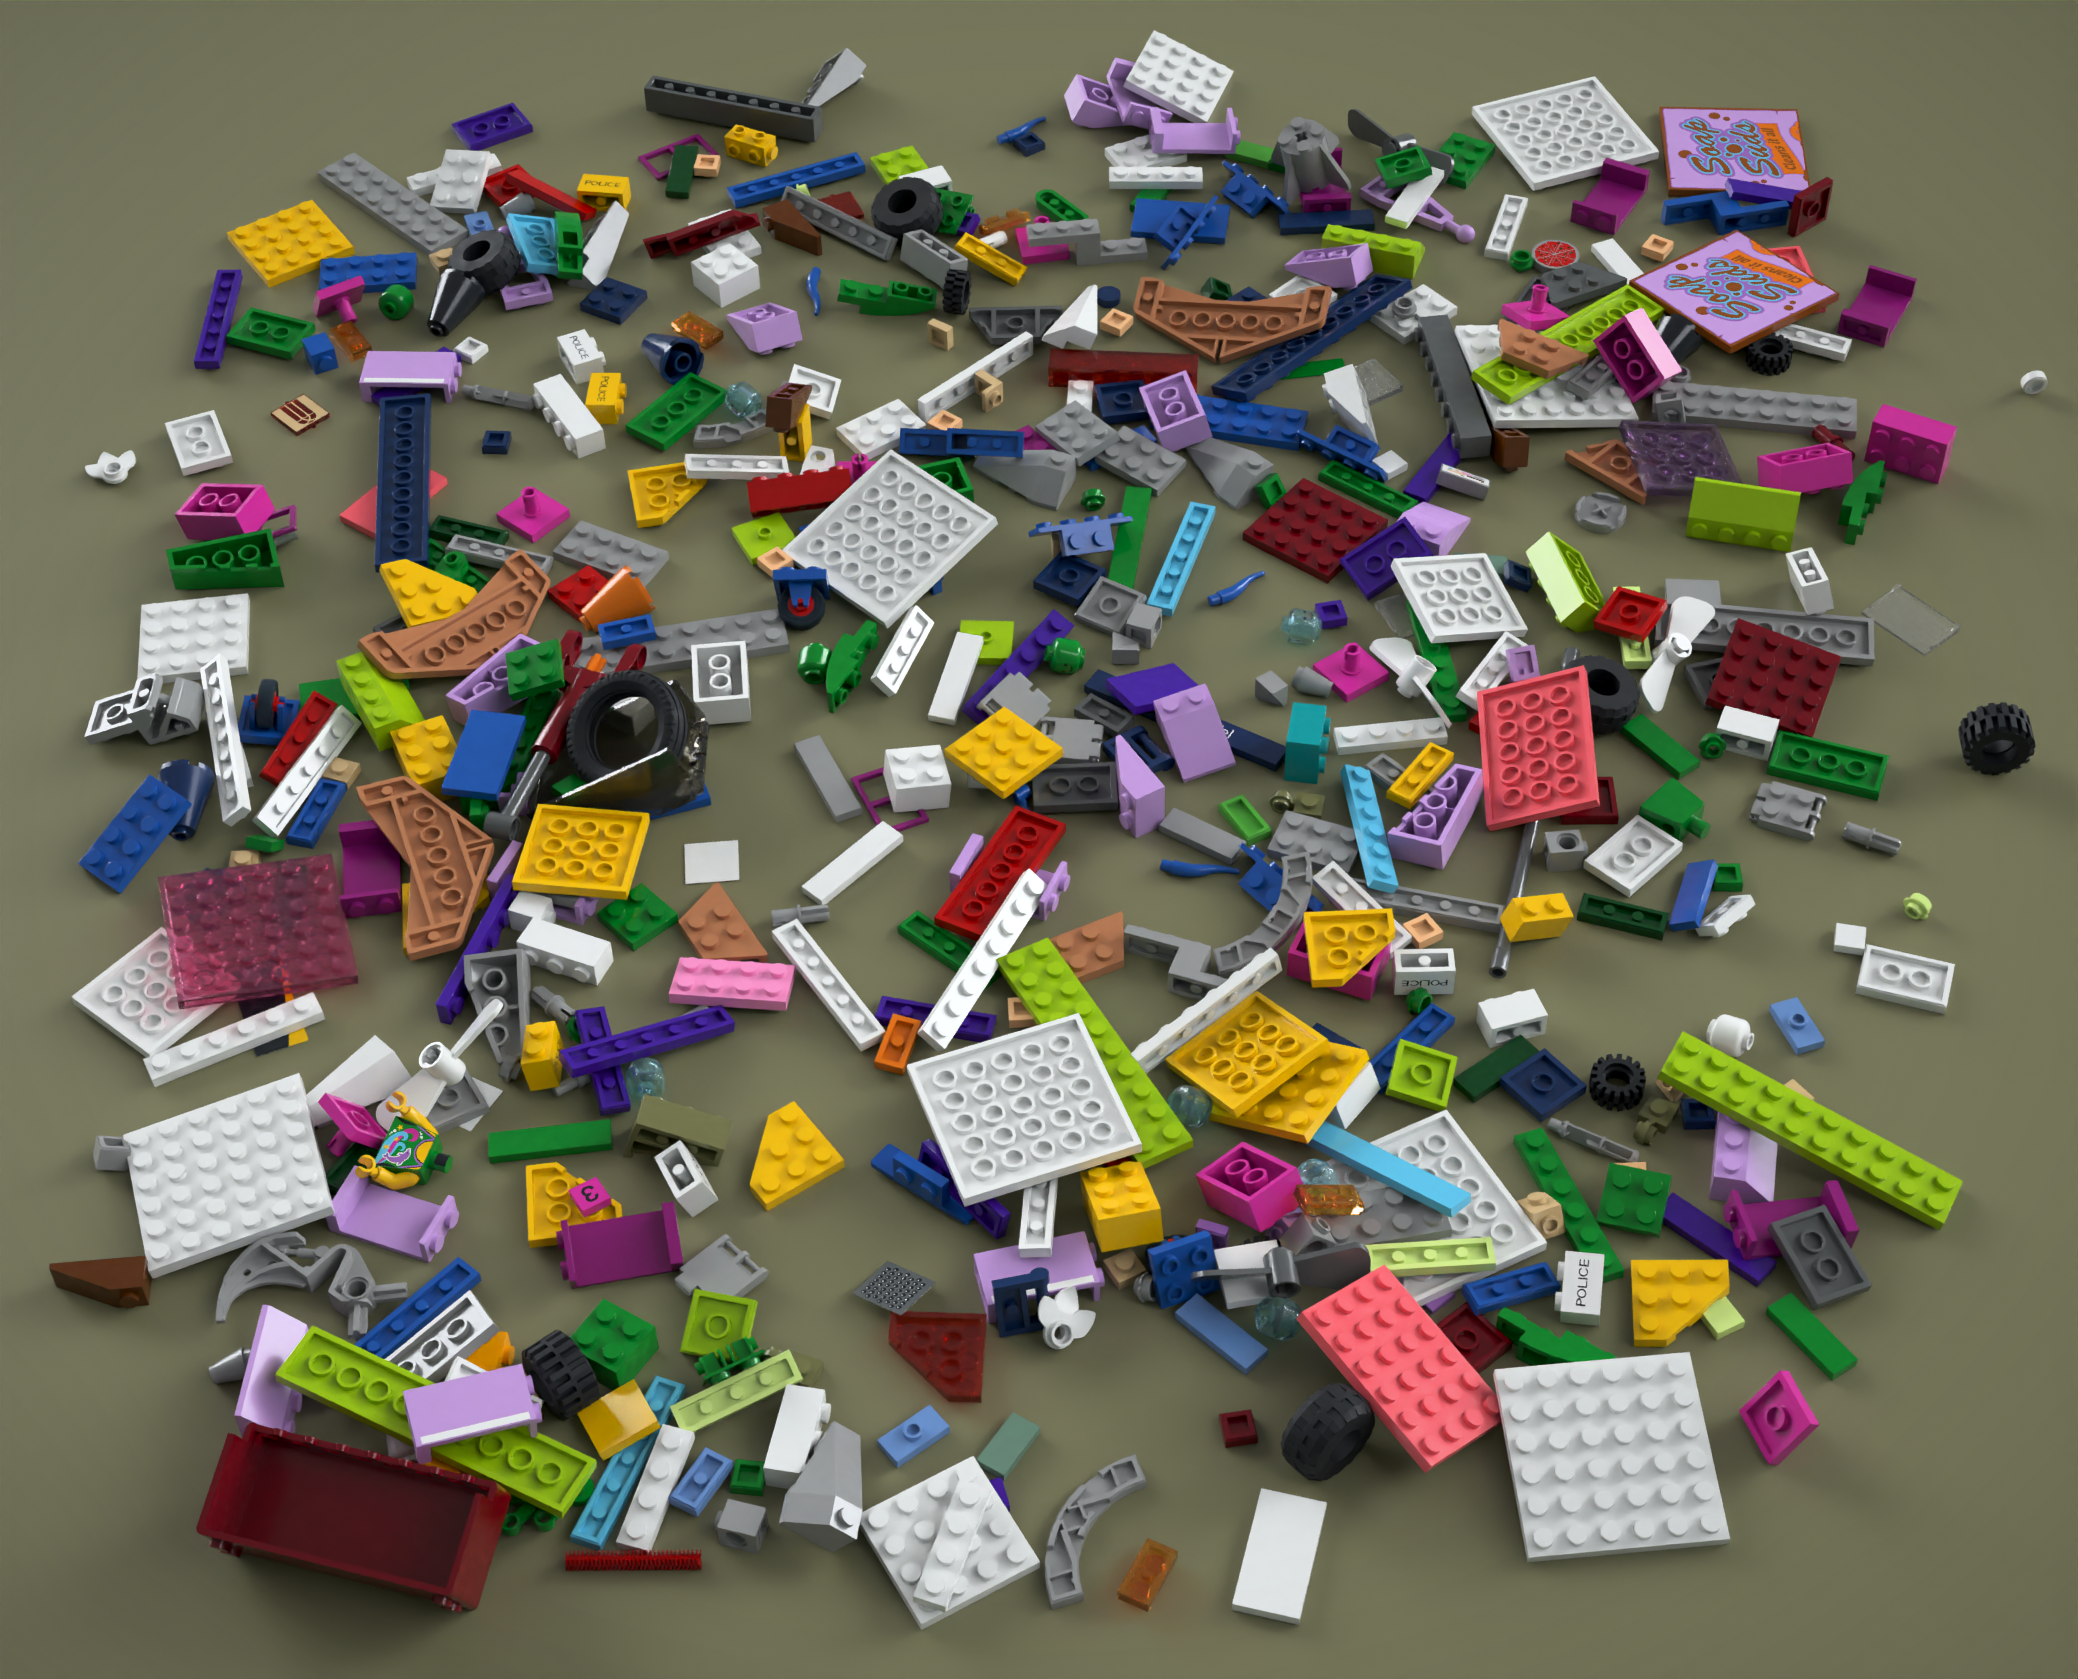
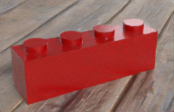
(797, 492)

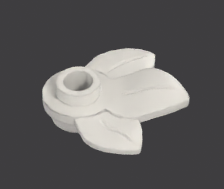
(111, 468)
(1065, 1314)

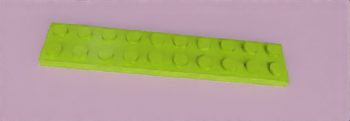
(1577, 331)
(1054, 992)
(1811, 1130)
(372, 1393)

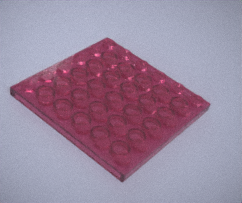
(256, 931)

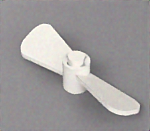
(1685, 622)
(1412, 669)
(439, 1070)

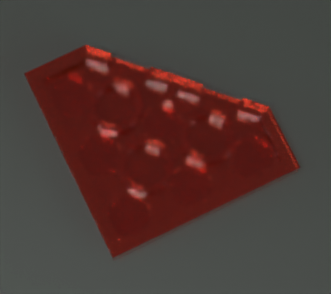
(943, 1350)

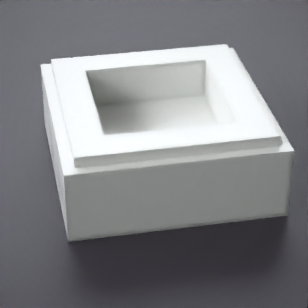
(471, 350)
(1391, 464)
(1849, 939)

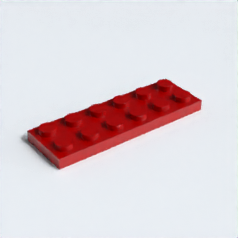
(1018, 845)

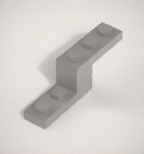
(1087, 242)
(1187, 959)

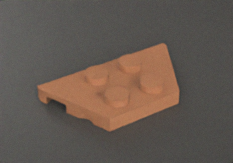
(1536, 352)
(1611, 465)
(718, 929)
(1093, 947)

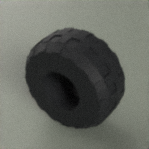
(907, 207)
(488, 258)
(1611, 693)
(1327, 1431)

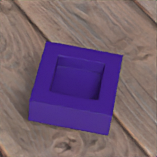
(968, 224)
(1331, 614)

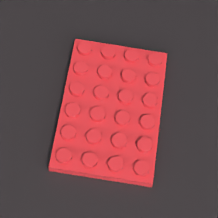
(1537, 749)
(1403, 1367)

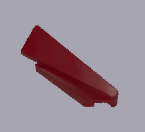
(701, 233)

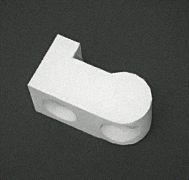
(821, 465)

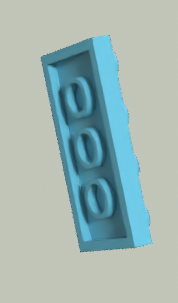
(535, 242)

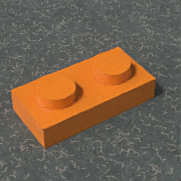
(897, 1044)

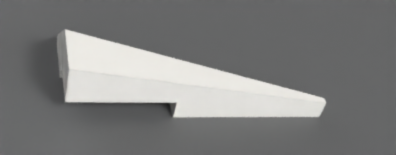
(1077, 323)
(363, 1079)

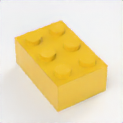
(425, 753)
(1121, 1206)

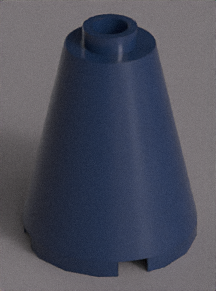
(673, 356)
(193, 784)

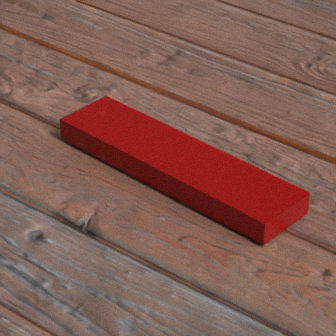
(550, 194)
(298, 737)

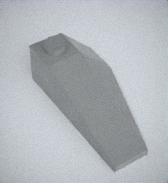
(834, 77)
(1230, 470)
(1039, 475)
(507, 978)
(828, 1493)

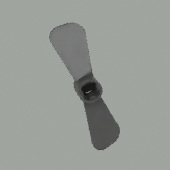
(1369, 131)
(1286, 1272)

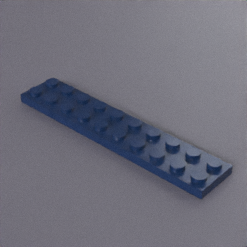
(1281, 359)
(403, 480)

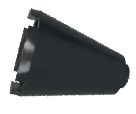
(453, 301)
(1679, 336)

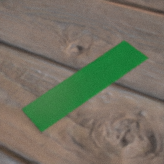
(1316, 368)

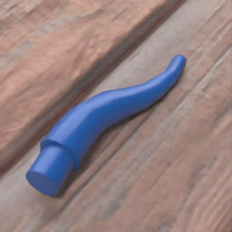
(1008, 136)
(811, 284)
(1231, 593)
(1194, 870)

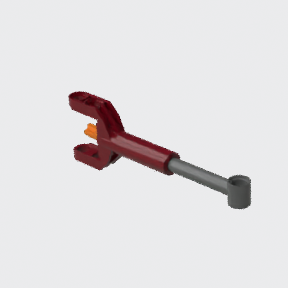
(553, 735)

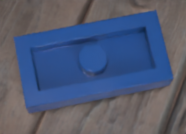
(627, 632)

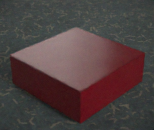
(1238, 1428)

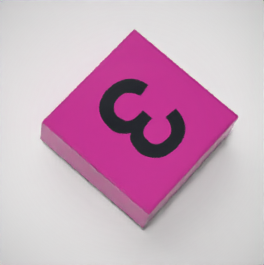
(590, 1197)

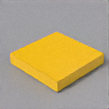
(618, 1419)

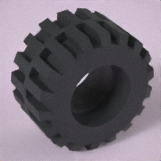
(1996, 738)
(561, 1375)

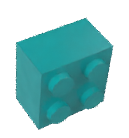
(1306, 743)

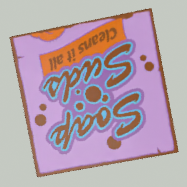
(1736, 143)
(1734, 290)

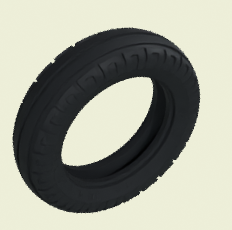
(603, 695)

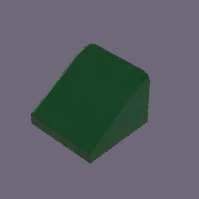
(1216, 289)

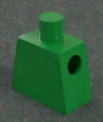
(1675, 811)

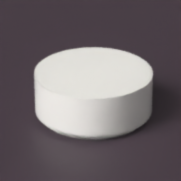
(2034, 382)

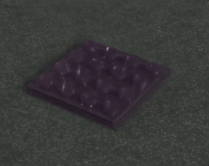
(1675, 453)

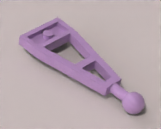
(1379, 195)
(525, 294)

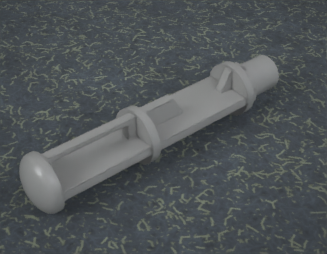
(499, 396)
(1593, 1141)

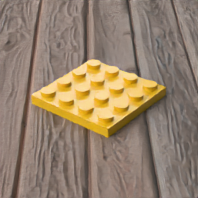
(289, 243)
(581, 851)
(1247, 1053)
(1304, 1100)

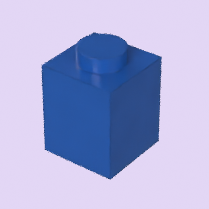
(320, 353)

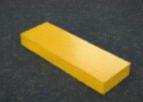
(990, 259)
(1420, 775)

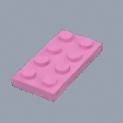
(732, 984)

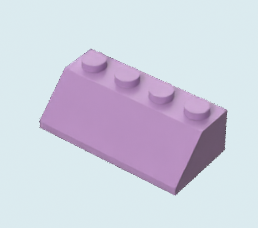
(1742, 1163)
(261, 1397)

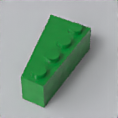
(227, 562)

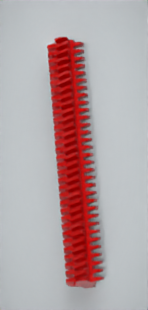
(634, 1561)

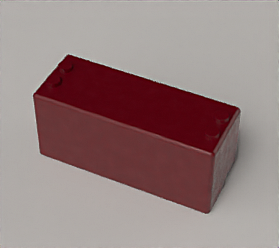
(355, 1515)

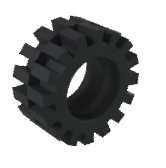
(956, 291)
(1770, 354)
(1619, 1069)

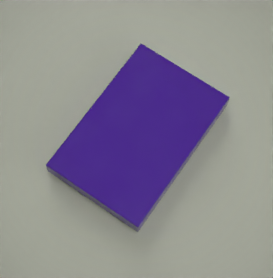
(492, 127)
(1372, 560)
(1141, 688)

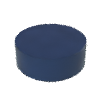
(1108, 296)

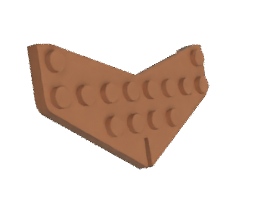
(1235, 325)
(469, 637)
(444, 856)

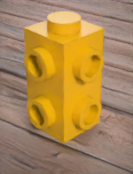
(750, 145)

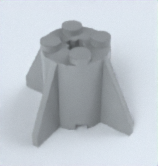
(1306, 154)

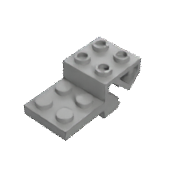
(149, 711)

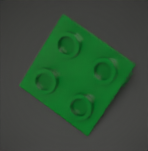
(954, 210)
(746, 1357)

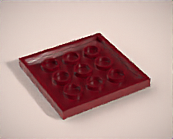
(1313, 529)
(1774, 677)

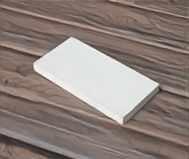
(1279, 1556)

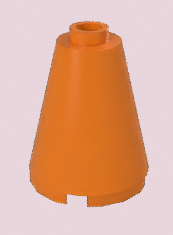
(616, 601)

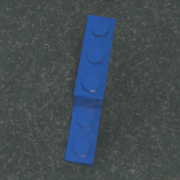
(1724, 212)
(961, 442)

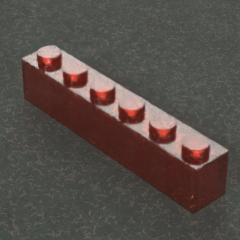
(1117, 366)

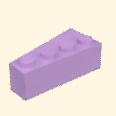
(487, 686)
(1440, 819)

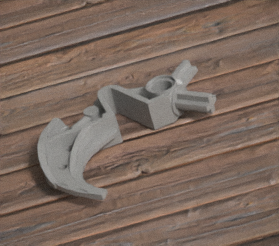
(350, 1293)

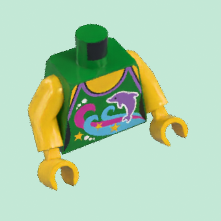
(407, 1152)

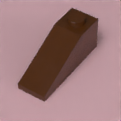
(790, 227)
(786, 406)
(1509, 447)
(110, 1281)

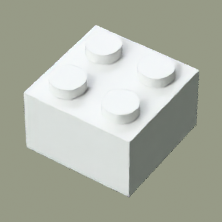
(725, 275)
(917, 778)

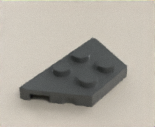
(1579, 283)
(1004, 324)

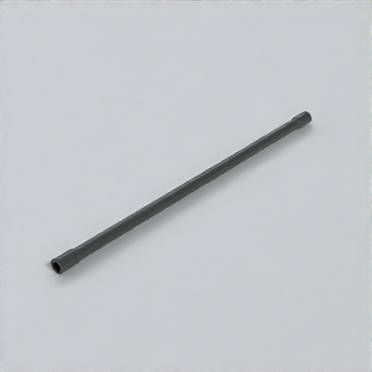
(1502, 954)

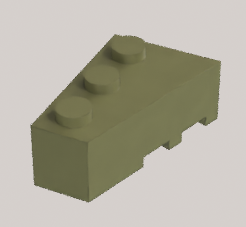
(665, 1123)

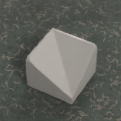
(1124, 650)
(1271, 689)
(111, 1153)

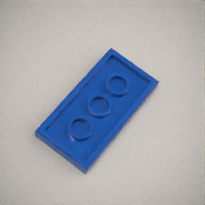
(1152, 213)
(483, 755)

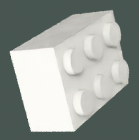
(721, 681)

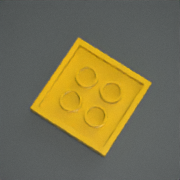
(1003, 752)

